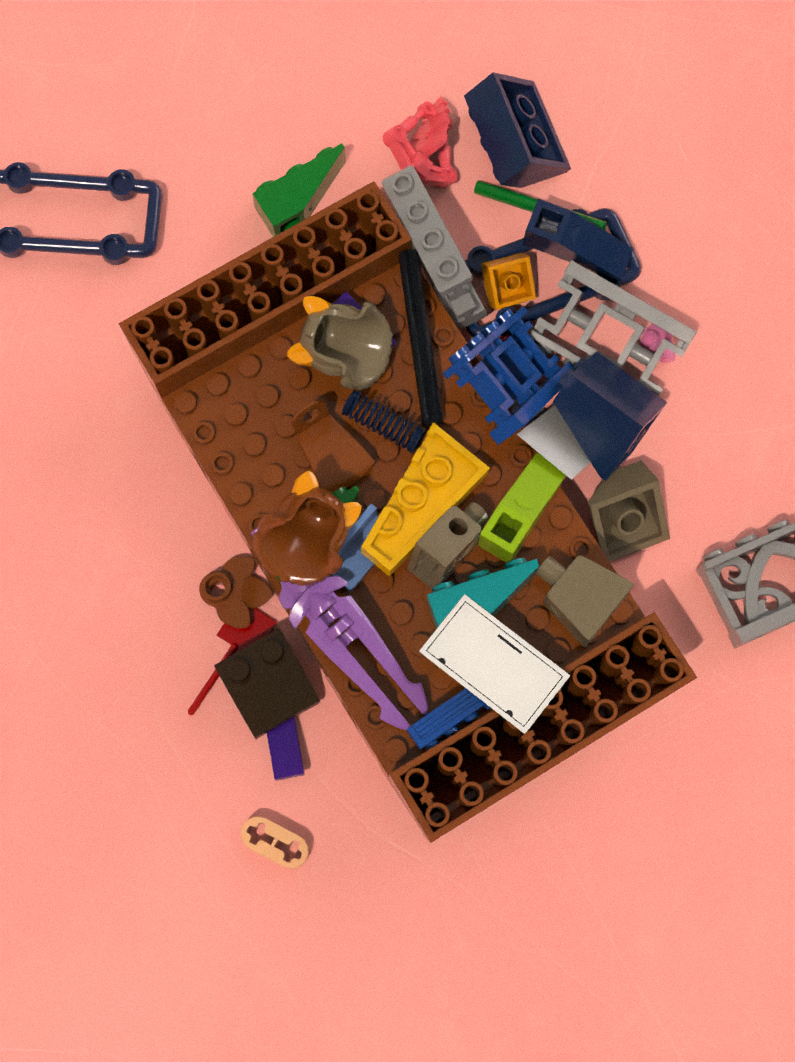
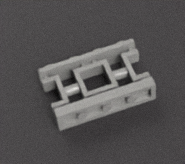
(435, 247)
(625, 311)

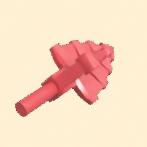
(427, 140)

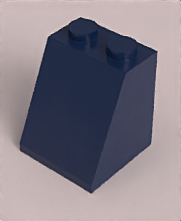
(606, 411)

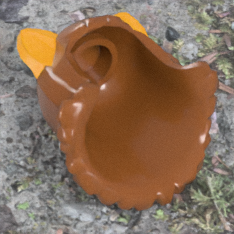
(305, 533)

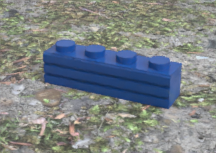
(445, 719)

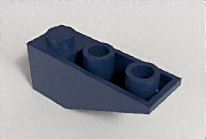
(576, 239)

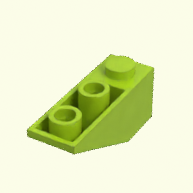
(521, 509)

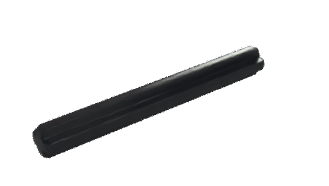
(420, 337)

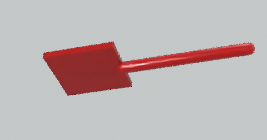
(238, 638)

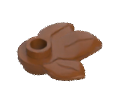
(240, 593)

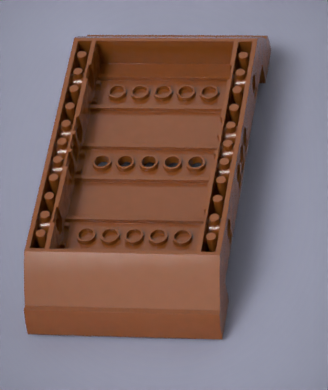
(233, 394)

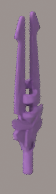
(316, 599)

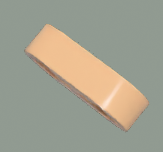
(279, 834)

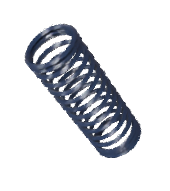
(412, 443)

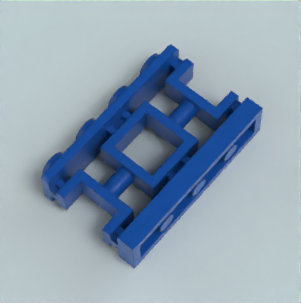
(500, 369)

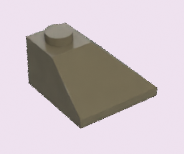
(628, 511)

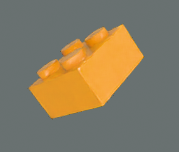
(508, 281)

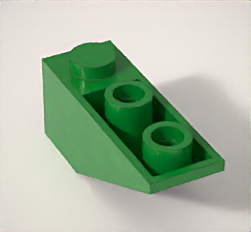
(298, 192)

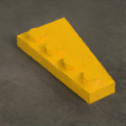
(437, 478)

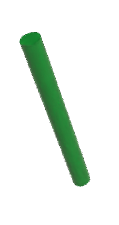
(519, 200)

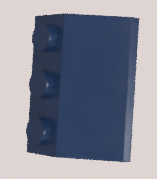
(516, 130)

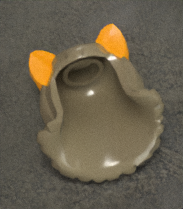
(344, 342)

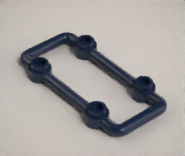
(113, 246)
(484, 254)

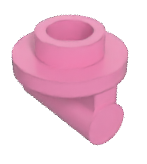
(652, 339)

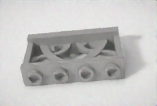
(758, 618)

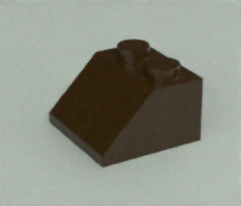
(267, 683)

